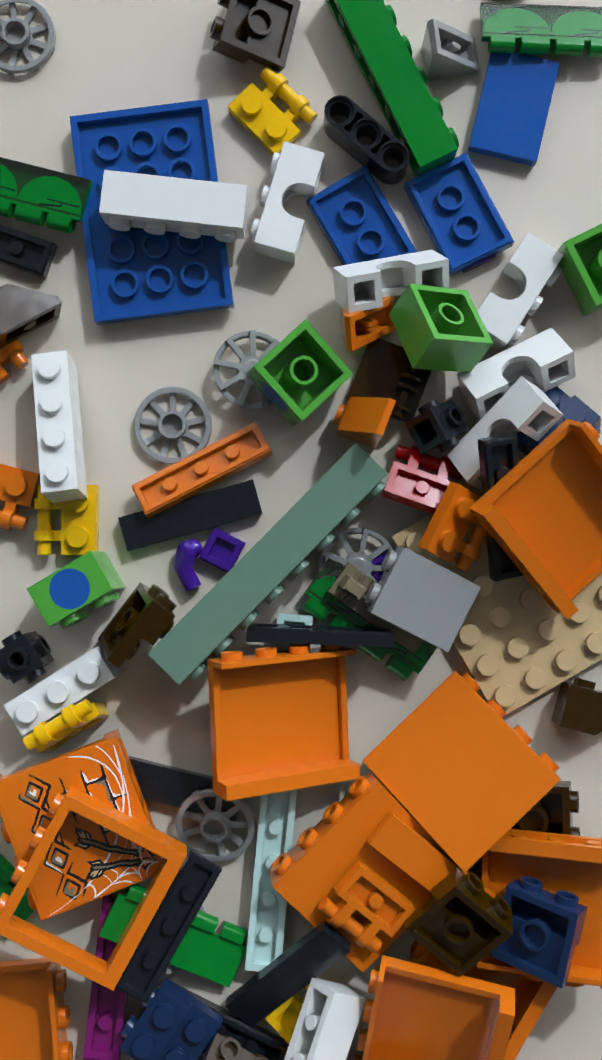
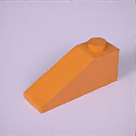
(364, 419)

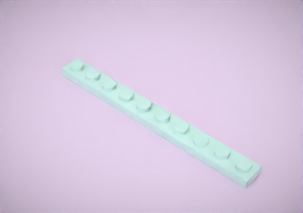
(273, 839)

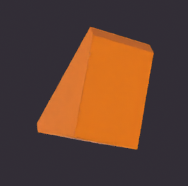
(367, 325)

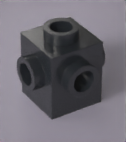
(437, 426)
(35, 653)

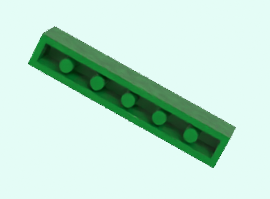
(396, 81)

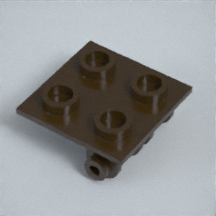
(388, 374)

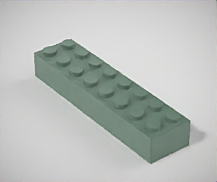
(263, 568)

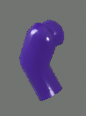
(184, 563)

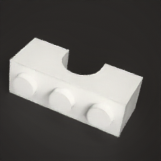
(295, 173)
(531, 268)
(365, 283)
(539, 359)
(520, 409)
(61, 690)

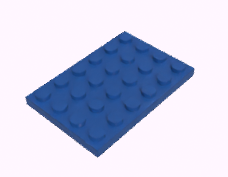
(137, 271)

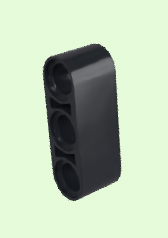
(362, 124)

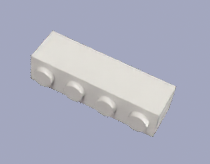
(174, 205)
(59, 427)
(325, 1022)

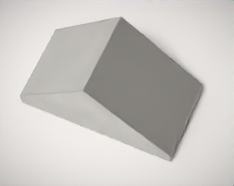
(448, 52)

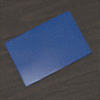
(513, 107)
(458, 213)
(359, 220)

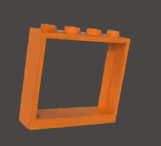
(60, 951)

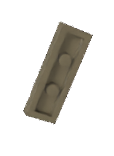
(352, 588)

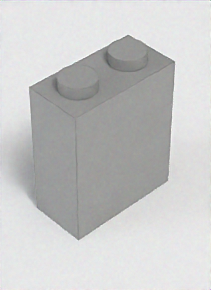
(421, 597)

